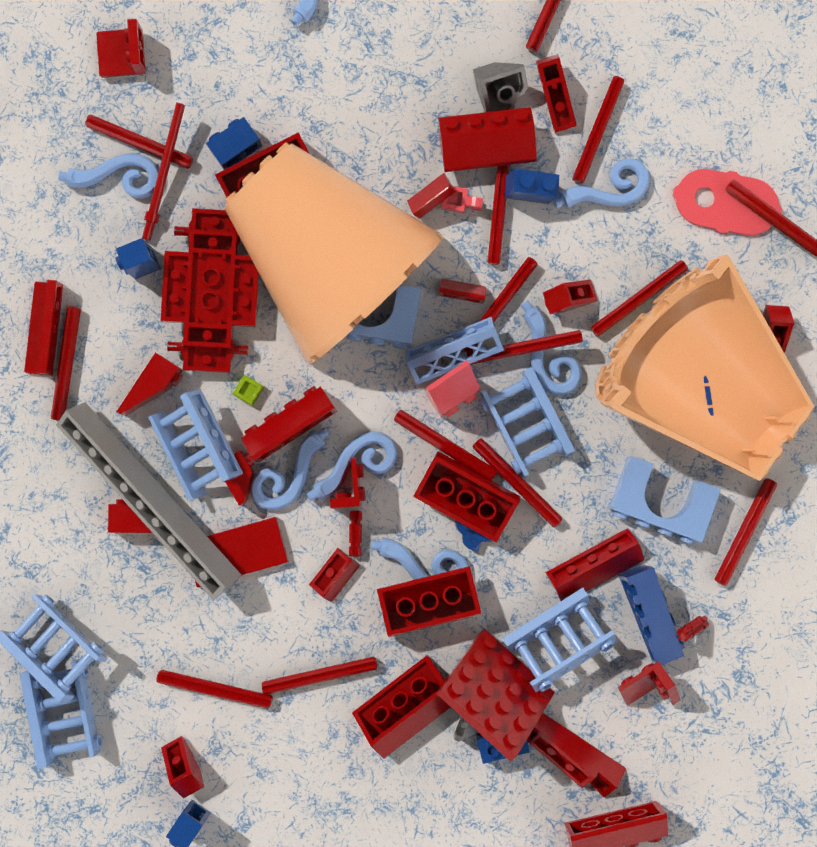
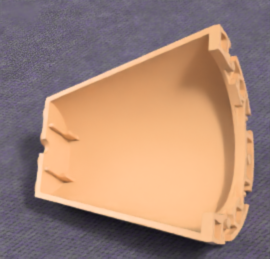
(324, 245)
(713, 330)

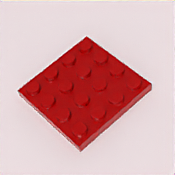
(495, 694)

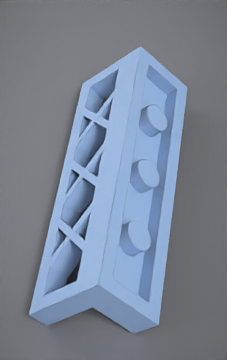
(452, 343)

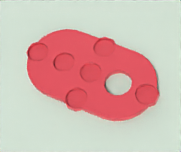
(726, 212)

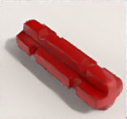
(355, 533)
(692, 628)

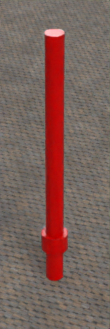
(152, 215)

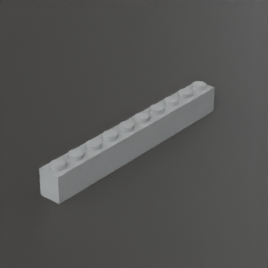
(148, 500)

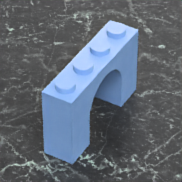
(399, 326)
(689, 523)

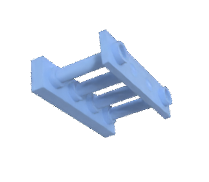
(539, 402)
(212, 437)
(539, 628)
(29, 655)
(41, 729)

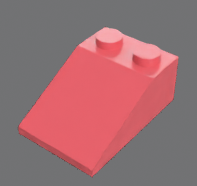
(453, 389)

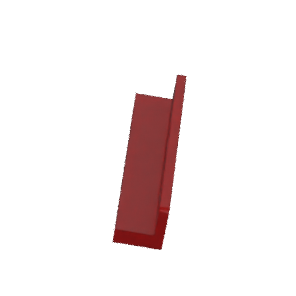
(43, 328)
(596, 564)

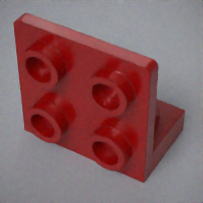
(121, 51)
(344, 500)
(651, 677)

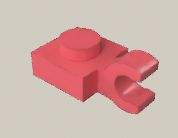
(460, 200)

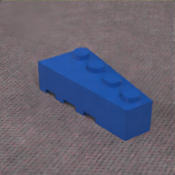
(652, 614)

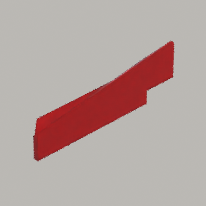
(575, 756)

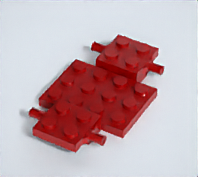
(209, 292)

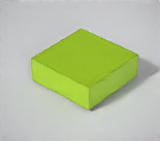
(248, 390)

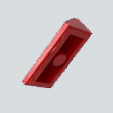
(431, 196)
(462, 291)
(334, 575)

